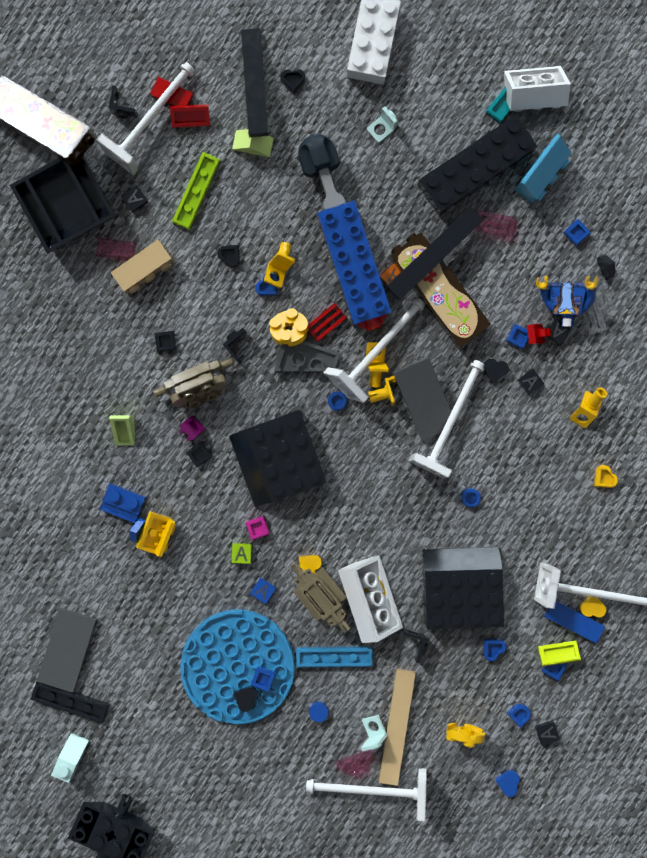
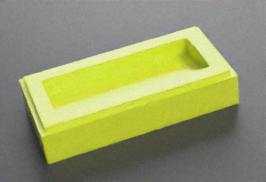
(559, 653)

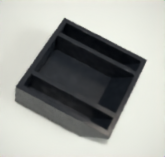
(62, 202)
(277, 458)
(463, 588)

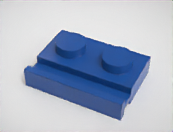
(122, 503)

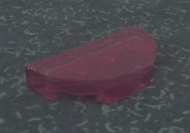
(356, 763)

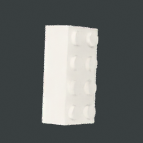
(373, 40)

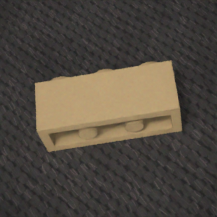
(142, 267)

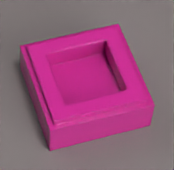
(257, 528)

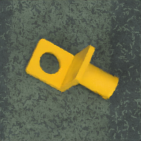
(279, 264)
(377, 366)
(383, 393)
(589, 407)

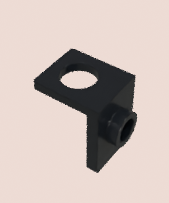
(121, 111)
(232, 337)
(422, 645)

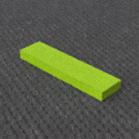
(196, 191)

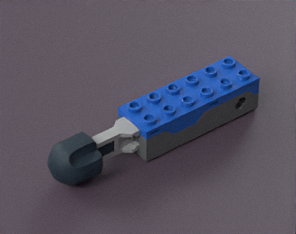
(345, 238)

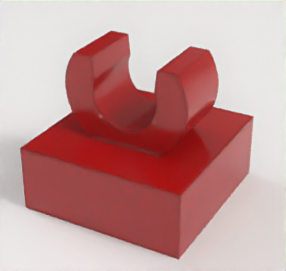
(537, 333)

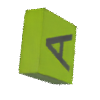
(241, 553)

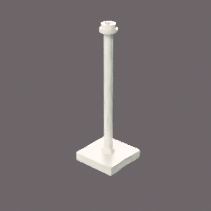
(119, 153)
(345, 382)
(431, 462)
(549, 584)
(417, 794)

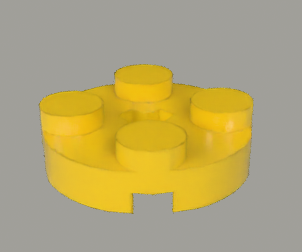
(289, 318)
(467, 734)

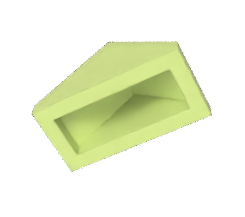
(254, 145)
(123, 430)

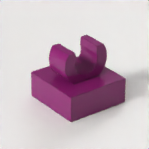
(192, 428)

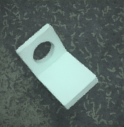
(386, 119)
(375, 737)

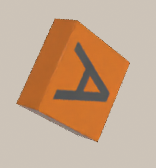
(390, 274)

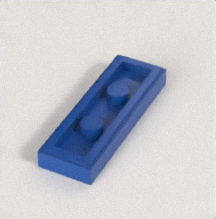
(575, 621)

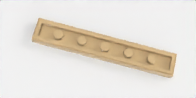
(397, 727)

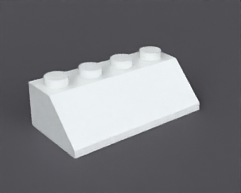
(373, 613)

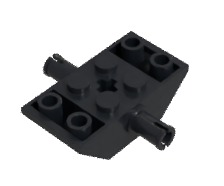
(98, 820)

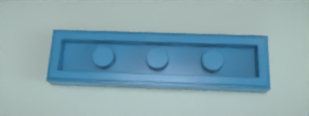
(334, 656)

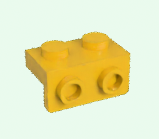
(156, 534)

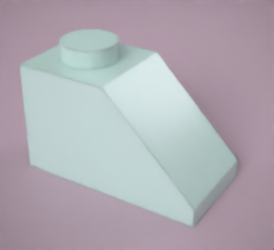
(69, 758)

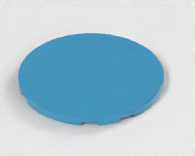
(224, 658)

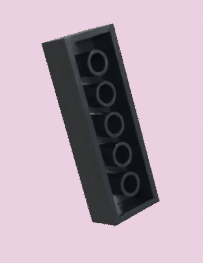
(477, 165)

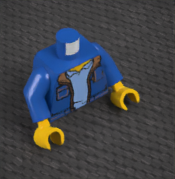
(568, 298)

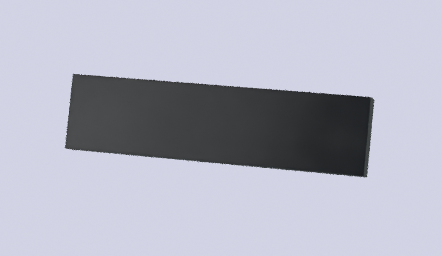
(70, 702)

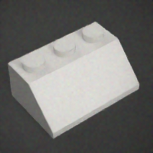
(536, 88)

